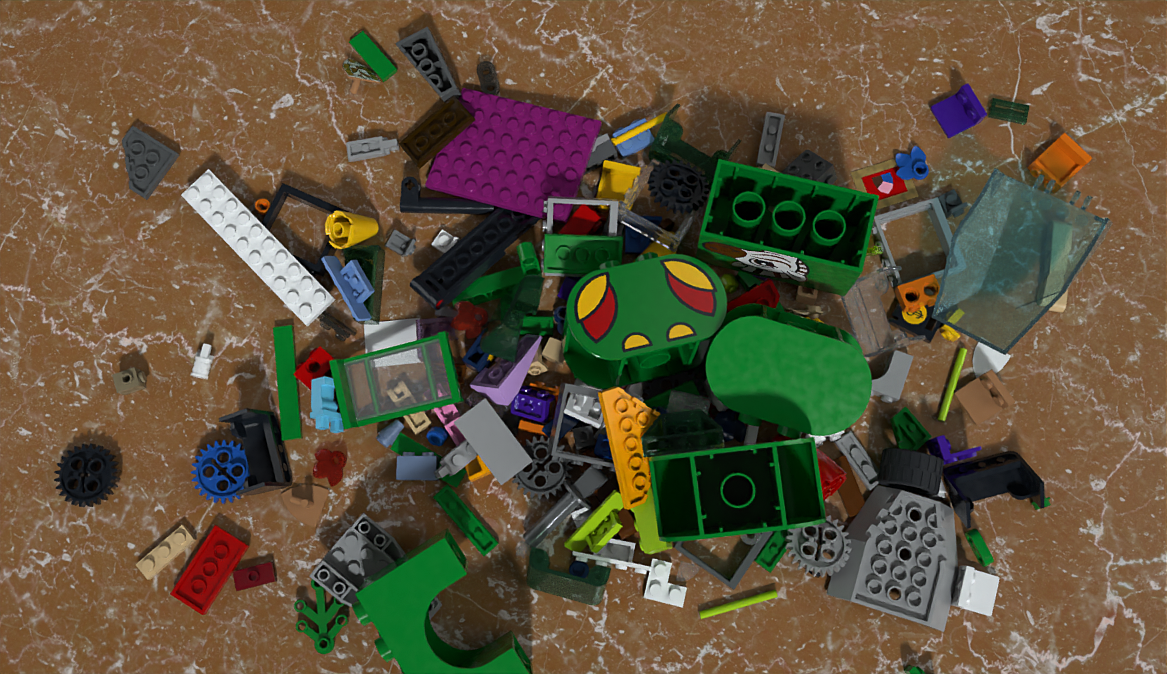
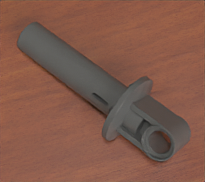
(576, 495)

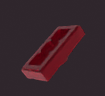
(254, 576)

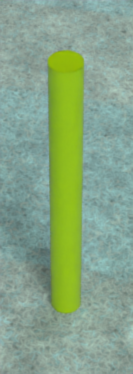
(952, 385)
(738, 604)

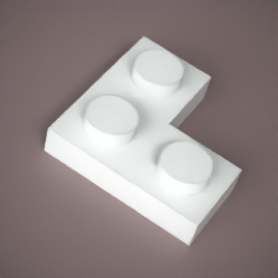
(658, 587)

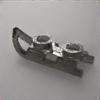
(329, 321)

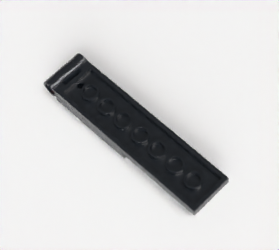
(471, 257)

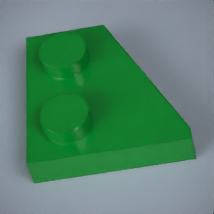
(908, 430)

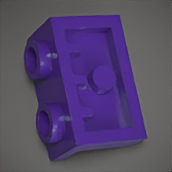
(532, 404)

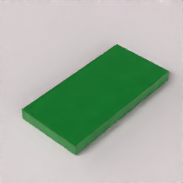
(579, 252)

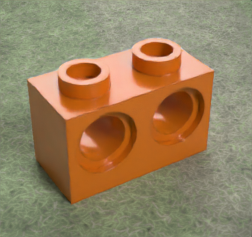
(916, 289)

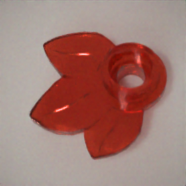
(466, 319)
(327, 467)

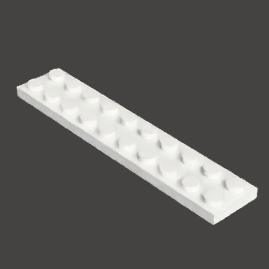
(258, 247)

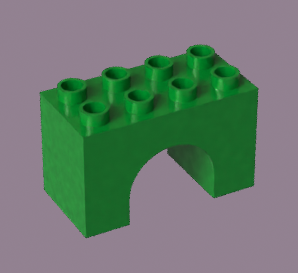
(399, 608)

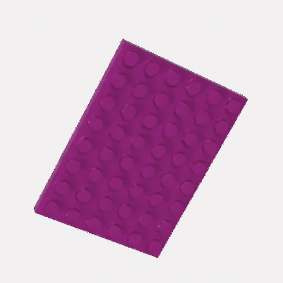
(516, 155)

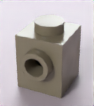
(129, 381)

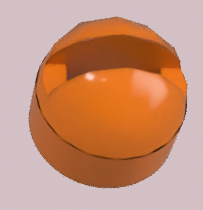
(265, 204)

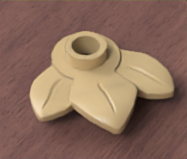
(810, 311)

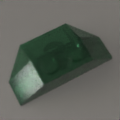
(682, 433)

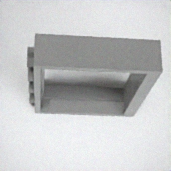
(939, 222)
(548, 224)

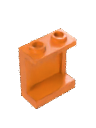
(1060, 162)

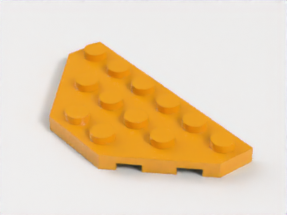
(625, 424)

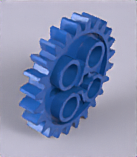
(211, 484)

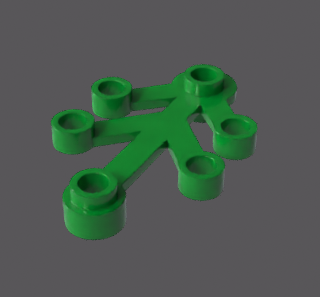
(322, 619)

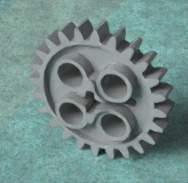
(835, 548)

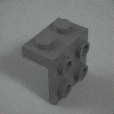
(812, 167)

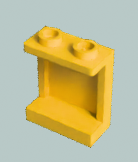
(615, 182)

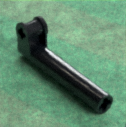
(412, 202)

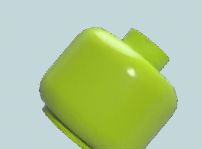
(729, 282)

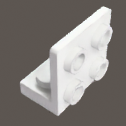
(975, 590)

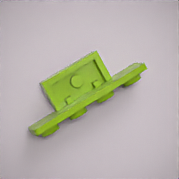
(598, 526)

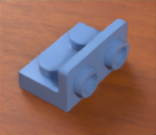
(635, 143)

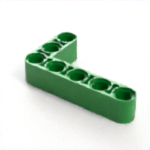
(499, 283)

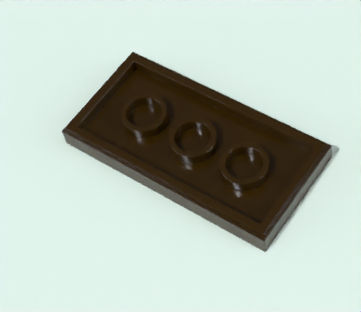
(436, 131)

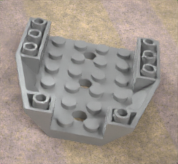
(875, 565)

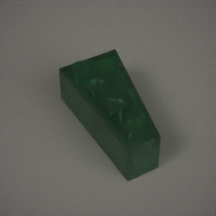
(371, 260)

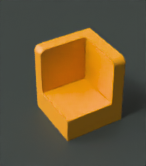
(477, 469)

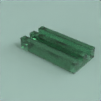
(1018, 117)

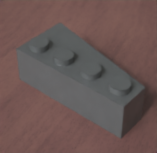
(429, 61)

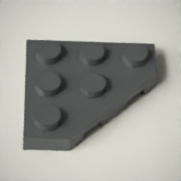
(146, 161)

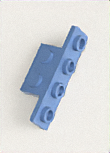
(352, 285)

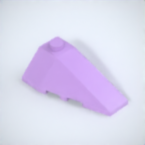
(505, 377)

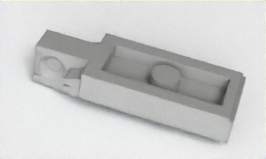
(370, 148)
(456, 460)

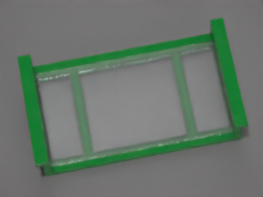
(396, 381)

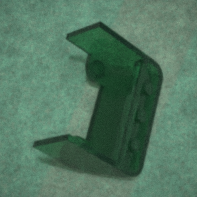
(670, 146)

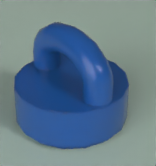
(437, 436)

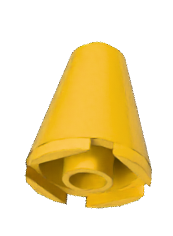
(349, 228)

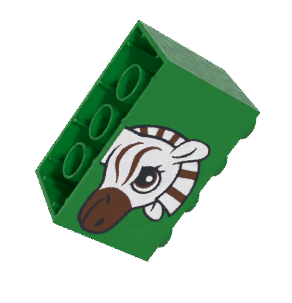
(809, 240)

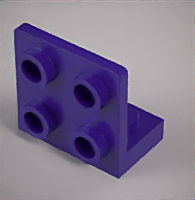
(959, 112)
(941, 448)

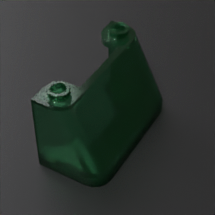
(504, 327)
(565, 585)

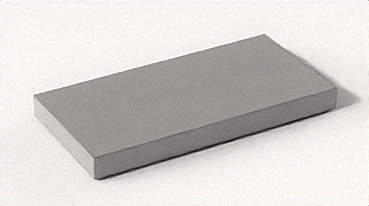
(493, 441)

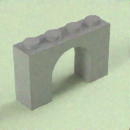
(892, 381)

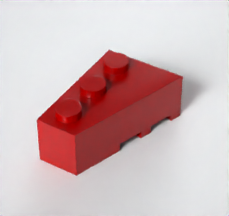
(584, 221)

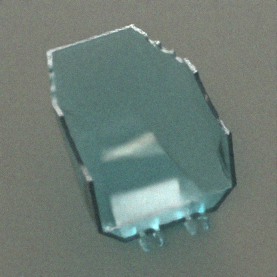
(1014, 259)

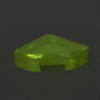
(876, 250)

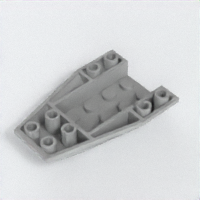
(357, 556)

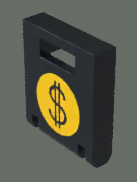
(914, 322)

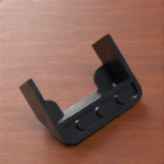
(263, 450)
(989, 478)

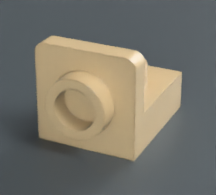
(537, 365)

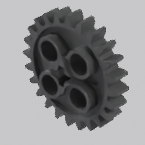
(553, 480)

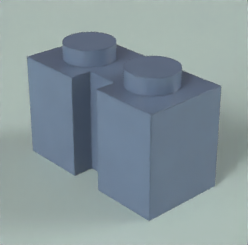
(417, 467)

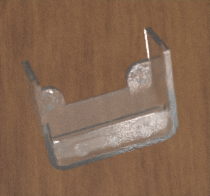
(868, 315)

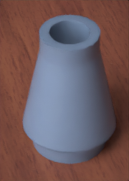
(389, 434)

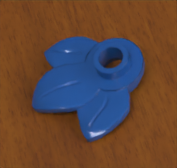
(909, 164)

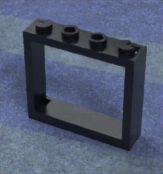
(281, 196)

